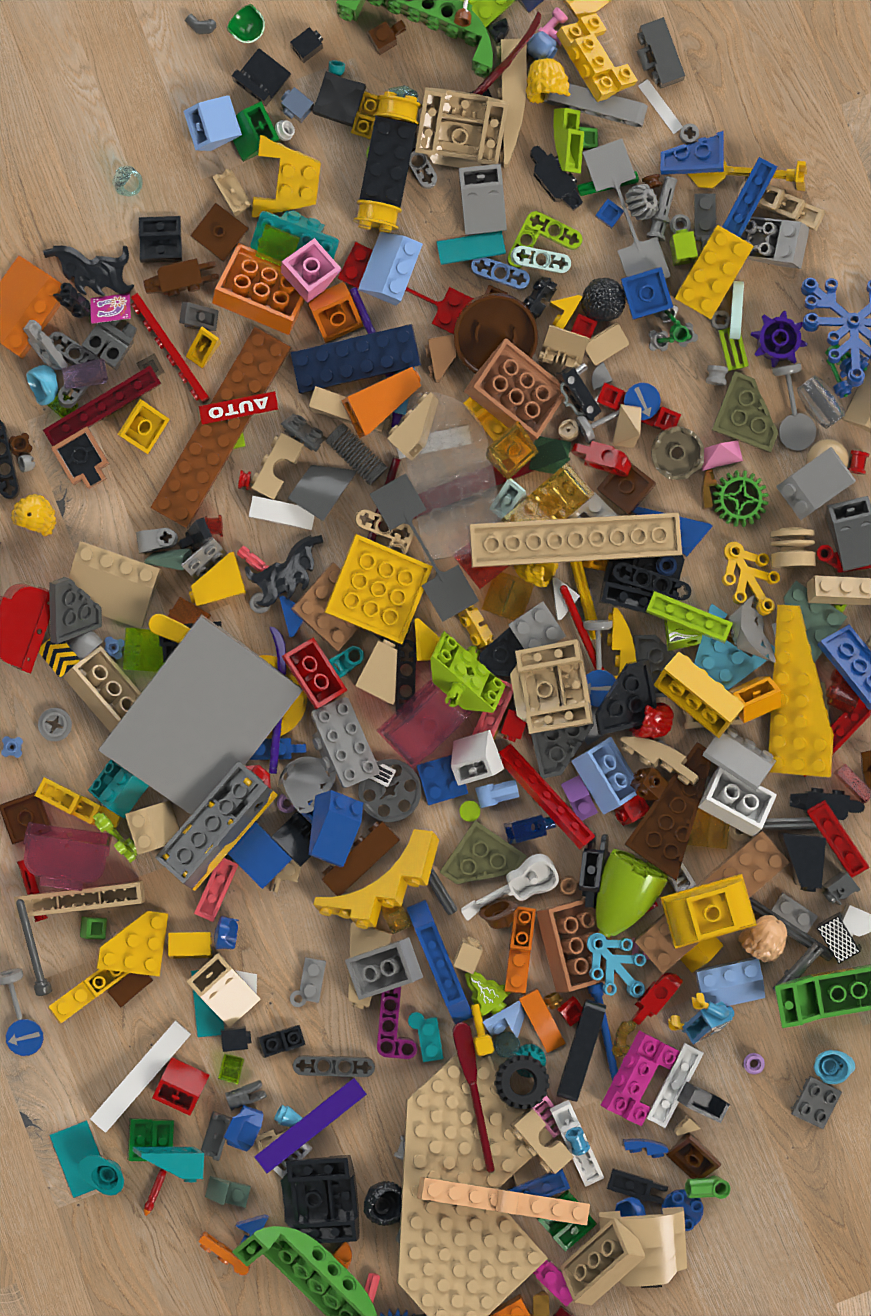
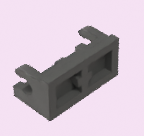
(214, 1138)

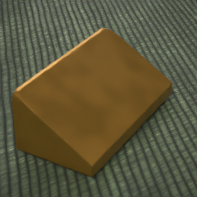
(541, 1304)

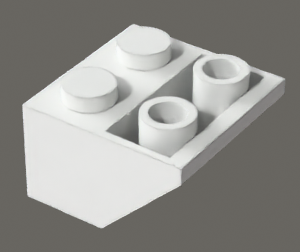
(475, 758)

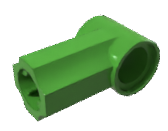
(706, 1187)

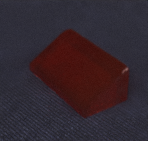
(853, 783)

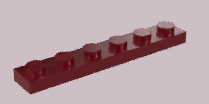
(103, 405)

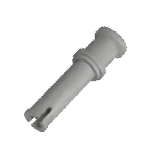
(661, 217)

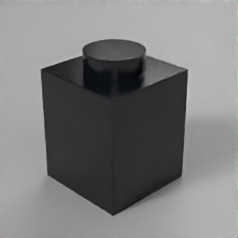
(307, 44)
(235, 1038)

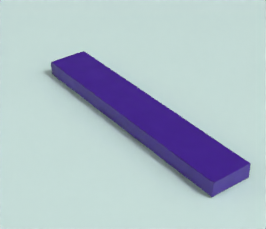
(310, 1125)

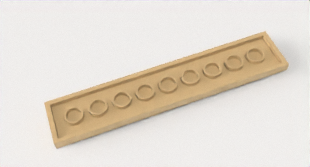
(575, 540)

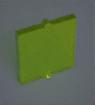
(276, 245)

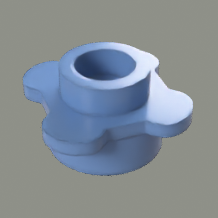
(119, 644)
(16, 751)

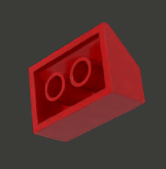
(314, 673)

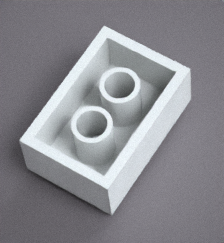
(737, 802)

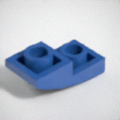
(652, 1147)

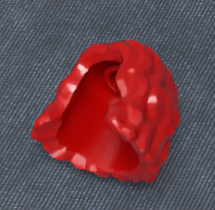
(655, 723)

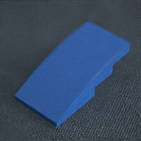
(259, 855)

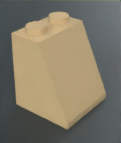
(380, 672)
(152, 826)

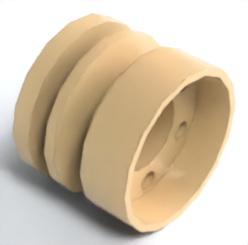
(792, 548)

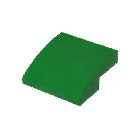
(149, 1133)
(567, 1233)

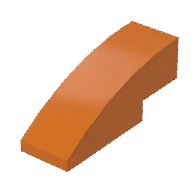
(542, 1020)

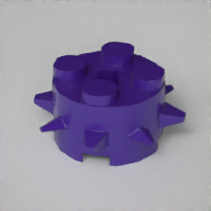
(787, 330)

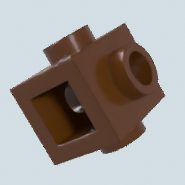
(648, 783)

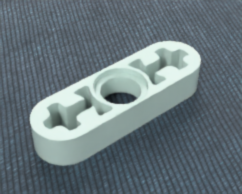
(554, 267)
(736, 309)

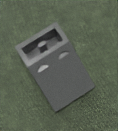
(851, 531)

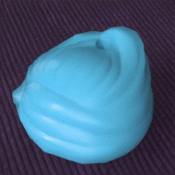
(43, 384)
(828, 1066)

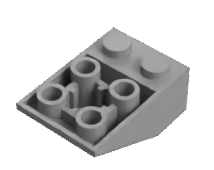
(482, 199)
(776, 241)

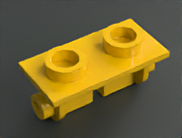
(479, 635)

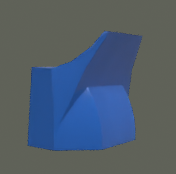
(244, 1128)

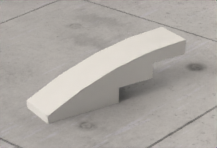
(586, 1163)

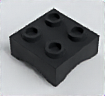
(339, 99)

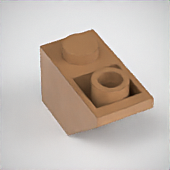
(442, 355)

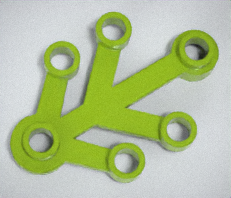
(123, 846)

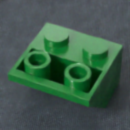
(253, 123)

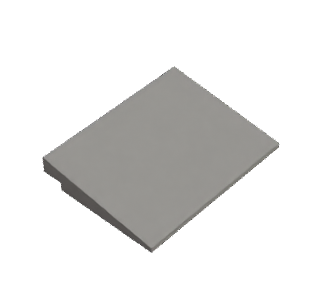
(200, 715)

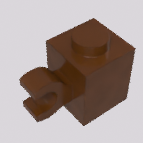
(384, 37)

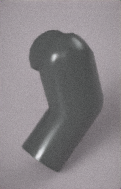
(201, 27)

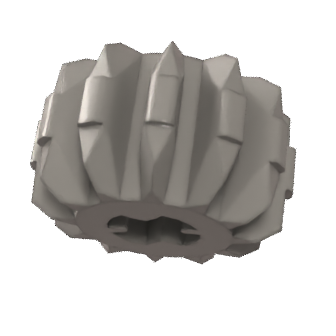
(642, 202)

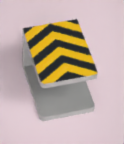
(58, 656)

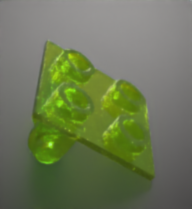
(142, 650)

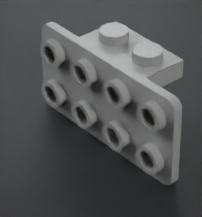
(343, 743)

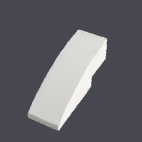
(280, 513)

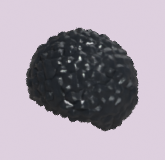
(603, 300)
(383, 1203)

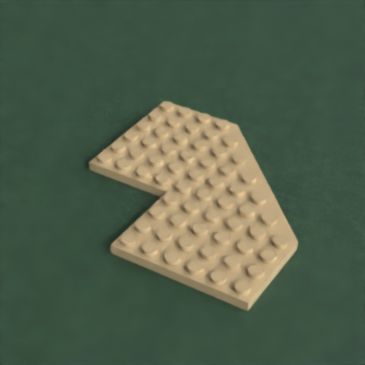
(451, 1254)

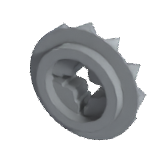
(51, 715)

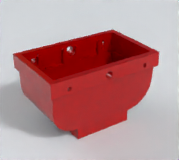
(21, 615)

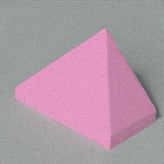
(721, 455)

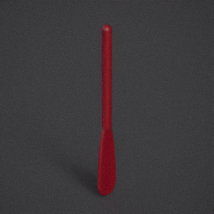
(466, 1053)

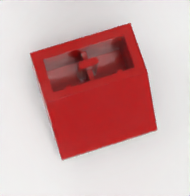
(181, 1086)

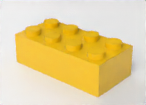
(713, 271)
(699, 694)

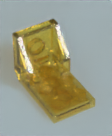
(553, 499)

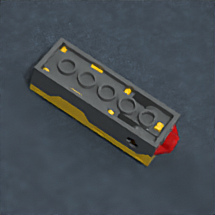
(217, 824)

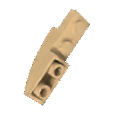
(654, 752)

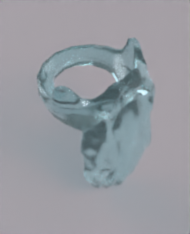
(122, 176)

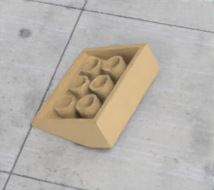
(115, 583)

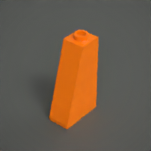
(378, 401)

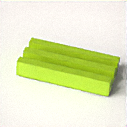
(725, 351)

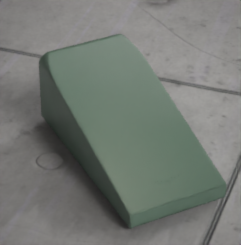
(169, 559)

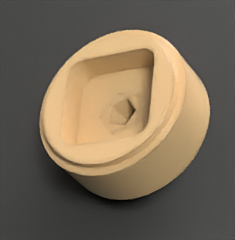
(568, 430)

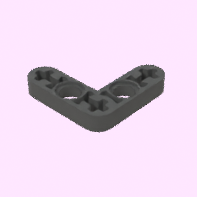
(85, 356)

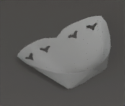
(747, 633)
(304, 782)

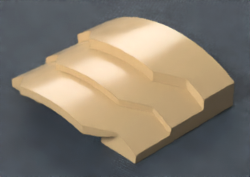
(461, 128)
(551, 687)
(662, 1242)

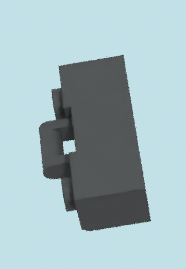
(665, 59)

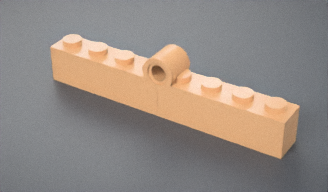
(503, 1201)

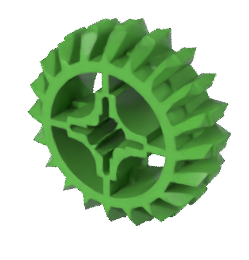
(749, 499)

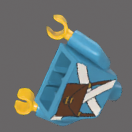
(706, 1021)

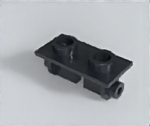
(543, 289)
(73, 301)

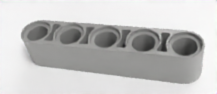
(613, 108)

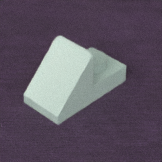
(511, 496)

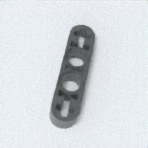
(333, 1069)

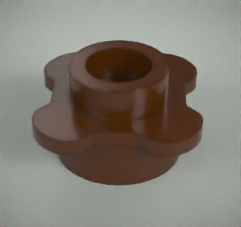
(15, 440)

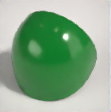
(247, 24)

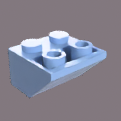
(212, 123)

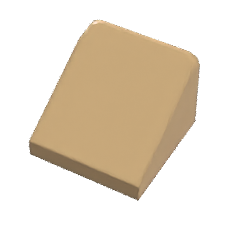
(686, 1125)

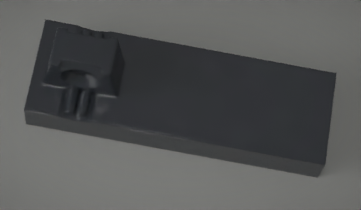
(196, 535)

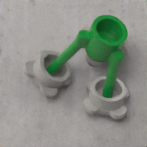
(677, 333)

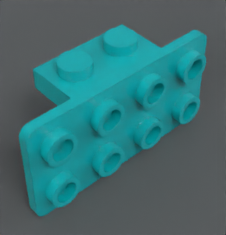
(297, 225)

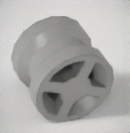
(716, 375)

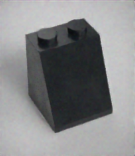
(806, 859)

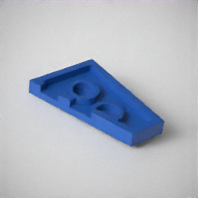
(698, 157)

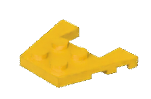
(295, 181)

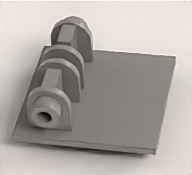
(204, 559)

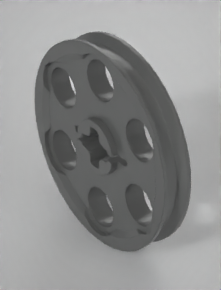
(391, 801)

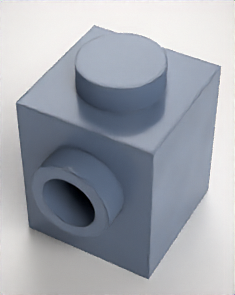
(296, 105)

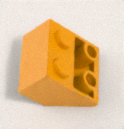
(758, 696)

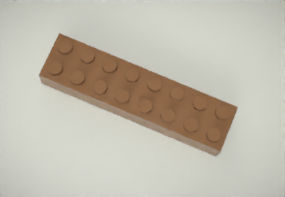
(757, 862)

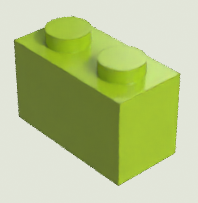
(683, 247)

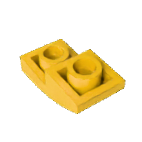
(364, 118)

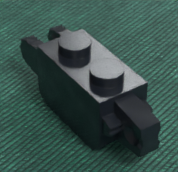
(554, 181)
(837, 801)
(591, 870)

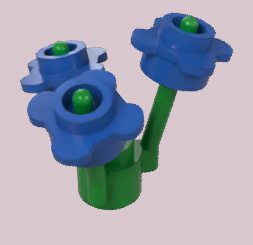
(842, 388)

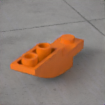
(520, 950)

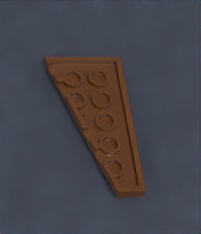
(668, 823)

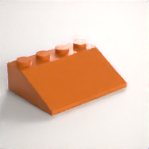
(258, 291)
(25, 296)

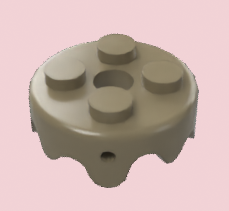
(684, 466)

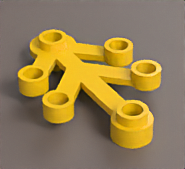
(748, 575)

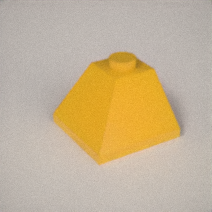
(425, 641)

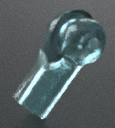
(403, 91)

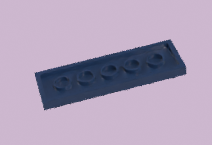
(356, 358)

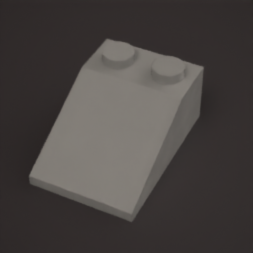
(816, 483)
(384, 968)

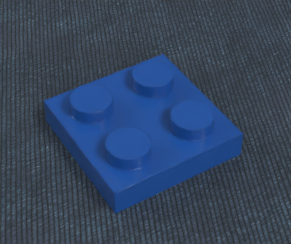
(646, 293)
(439, 780)

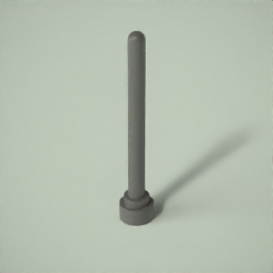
(42, 986)

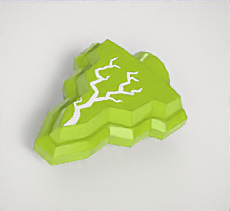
(486, 993)

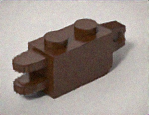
(180, 277)

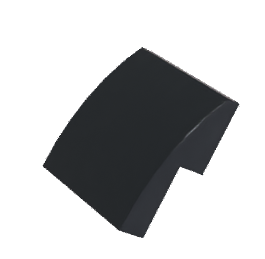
(160, 239)

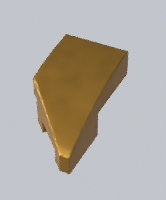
(708, 481)

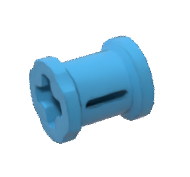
(577, 1141)

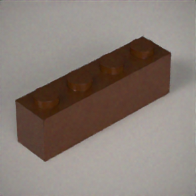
(361, 858)

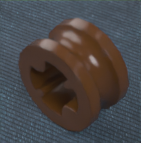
(652, 180)

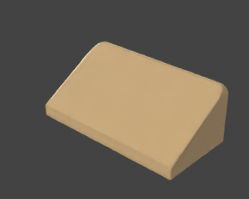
(606, 344)

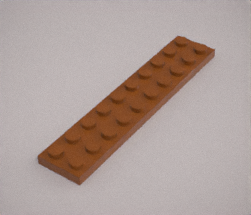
(214, 442)

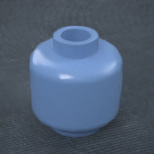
(541, 46)

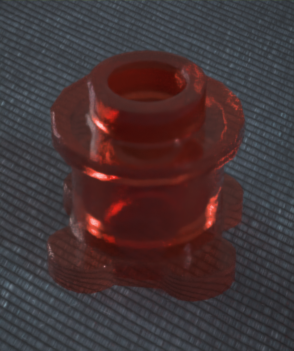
(215, 525)

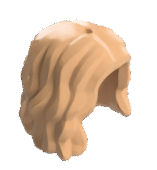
(765, 939)

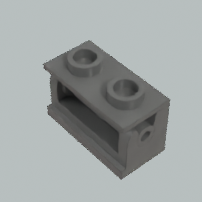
(839, 887)

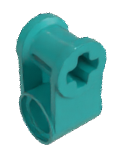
(344, 663)

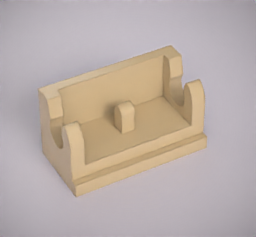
(232, 192)

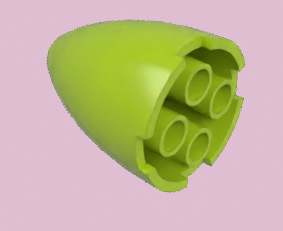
(626, 892)

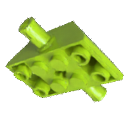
(464, 677)

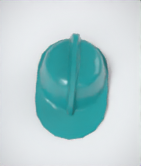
(101, 1174)

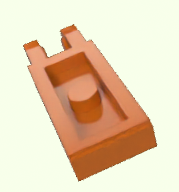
(224, 1253)

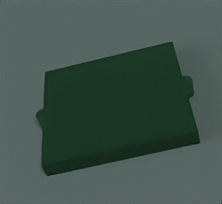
(551, 455)

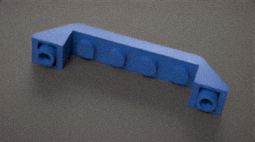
(439, 962)

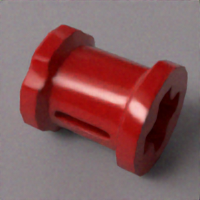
(858, 462)

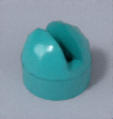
(336, 67)

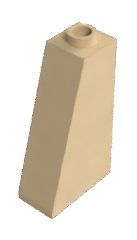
(330, 405)
(360, 942)

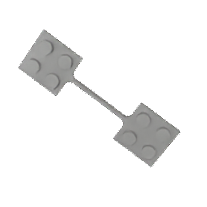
(609, 168)
(538, 629)

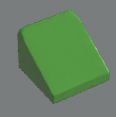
(590, 137)
(93, 927)

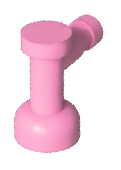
(558, 17)

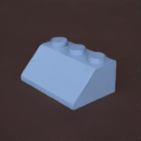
(390, 267)
(606, 775)
(732, 982)

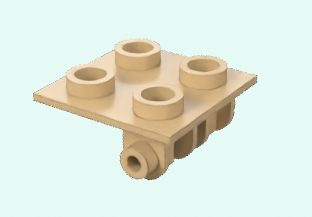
(563, 347)

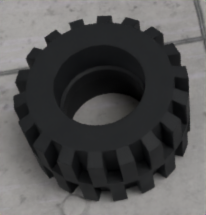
(539, 1088)

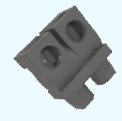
(114, 341)

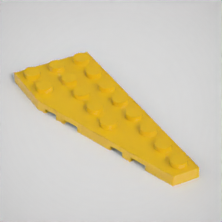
(800, 727)

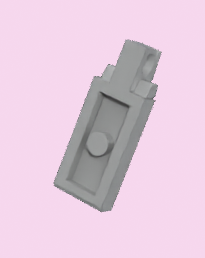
(43, 346)

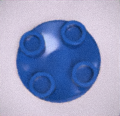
(692, 1207)

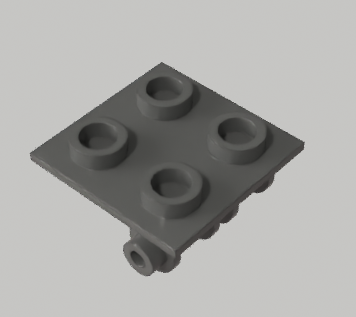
(310, 435)
(816, 1102)

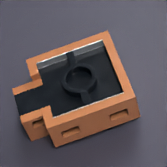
(82, 458)

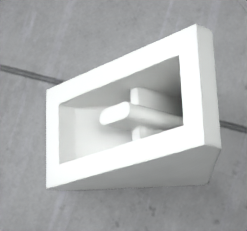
(560, 605)

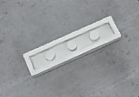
(680, 1073)

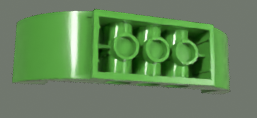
(434, 19)

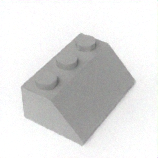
(740, 758)

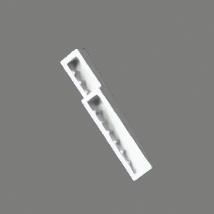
(140, 1076)

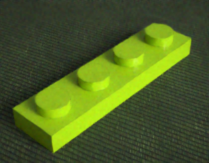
(689, 617)

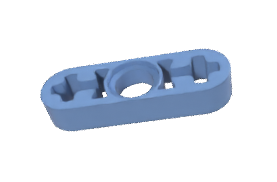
(517, 272)

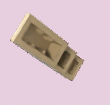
(789, 207)

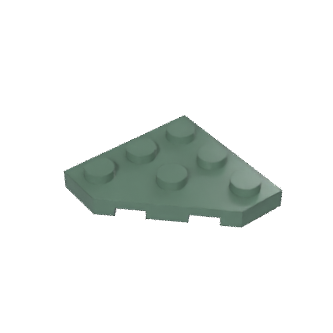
(819, 618)

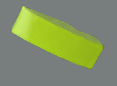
(568, 139)

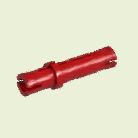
(30, 885)

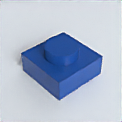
(609, 213)

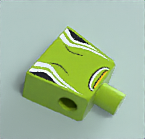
(680, 637)

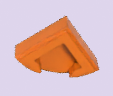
(343, 1254)

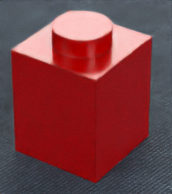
(512, 726)

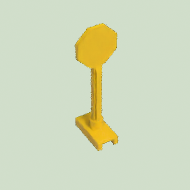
(712, 179)

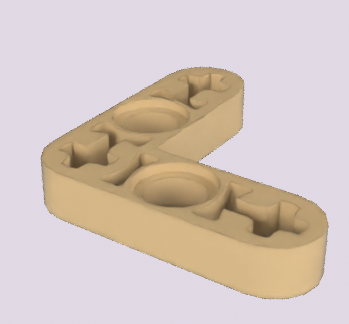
(395, 541)

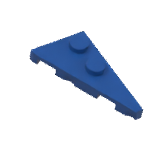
(691, 530)

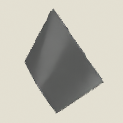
(321, 489)

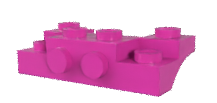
(634, 1076)

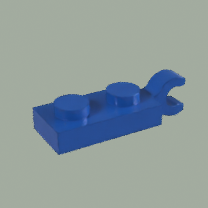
(285, 749)

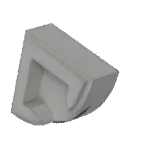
(600, 376)

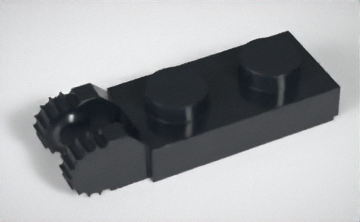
(634, 1186)

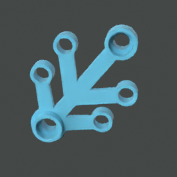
(613, 963)

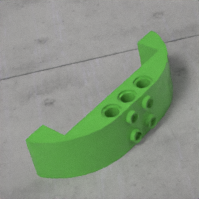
(309, 1269)

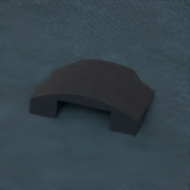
(630, 597)
(322, 1198)

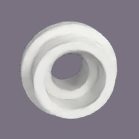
(284, 130)

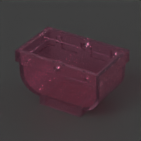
(422, 724)
(65, 859)

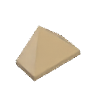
(627, 426)

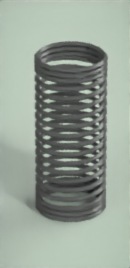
(375, 473)

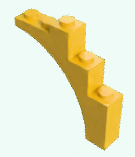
(389, 890)

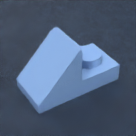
(510, 1016)

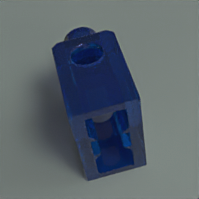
(521, 831)

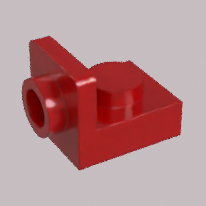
(631, 810)

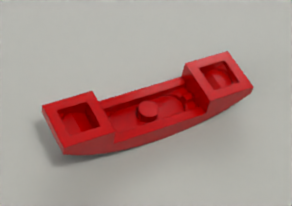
(613, 397)

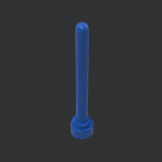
(597, 992)

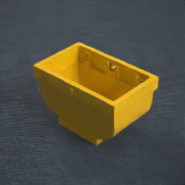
(708, 911)

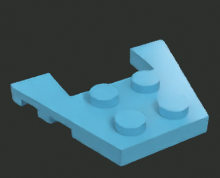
(725, 661)

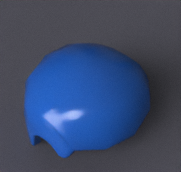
(630, 1207)

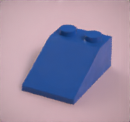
(334, 826)

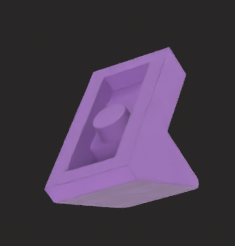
(579, 798)

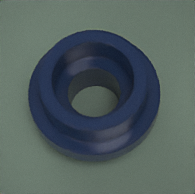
(672, 565)

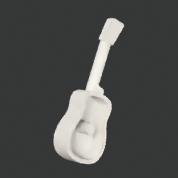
(531, 878)

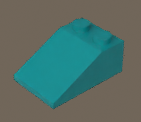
(181, 1161)

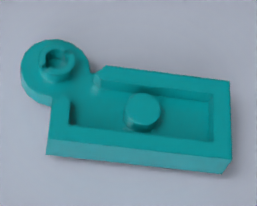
(428, 1036)

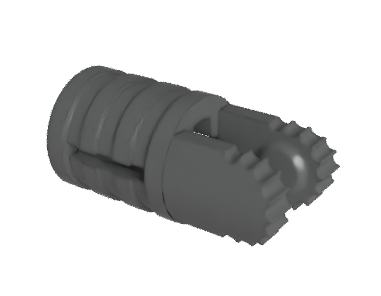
(241, 1096)

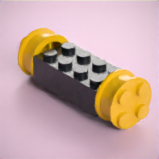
(387, 162)

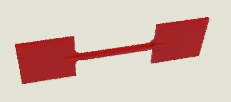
(447, 309)

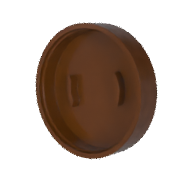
(487, 323)

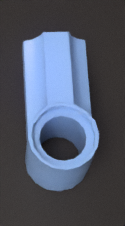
(492, 794)

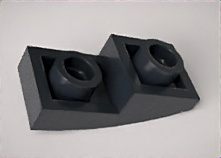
(281, 1041)

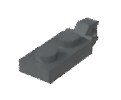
(704, 216)

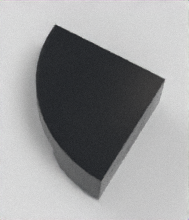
(499, 30)

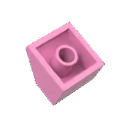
(310, 270)

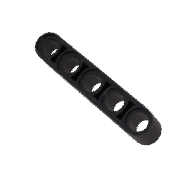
(581, 1050)

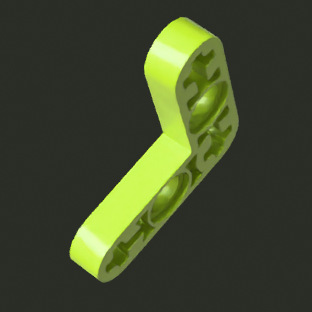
(535, 231)

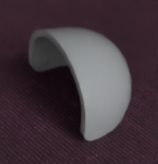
(84, 644)

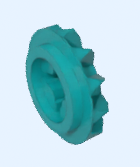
(535, 1052)

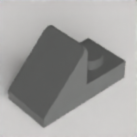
(198, 316)

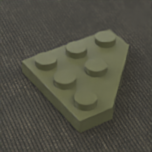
(745, 415)
(481, 856)

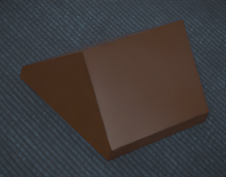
(693, 1157)

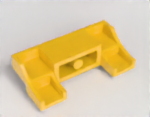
(591, 59)

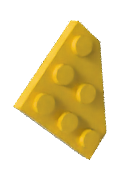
(136, 947)

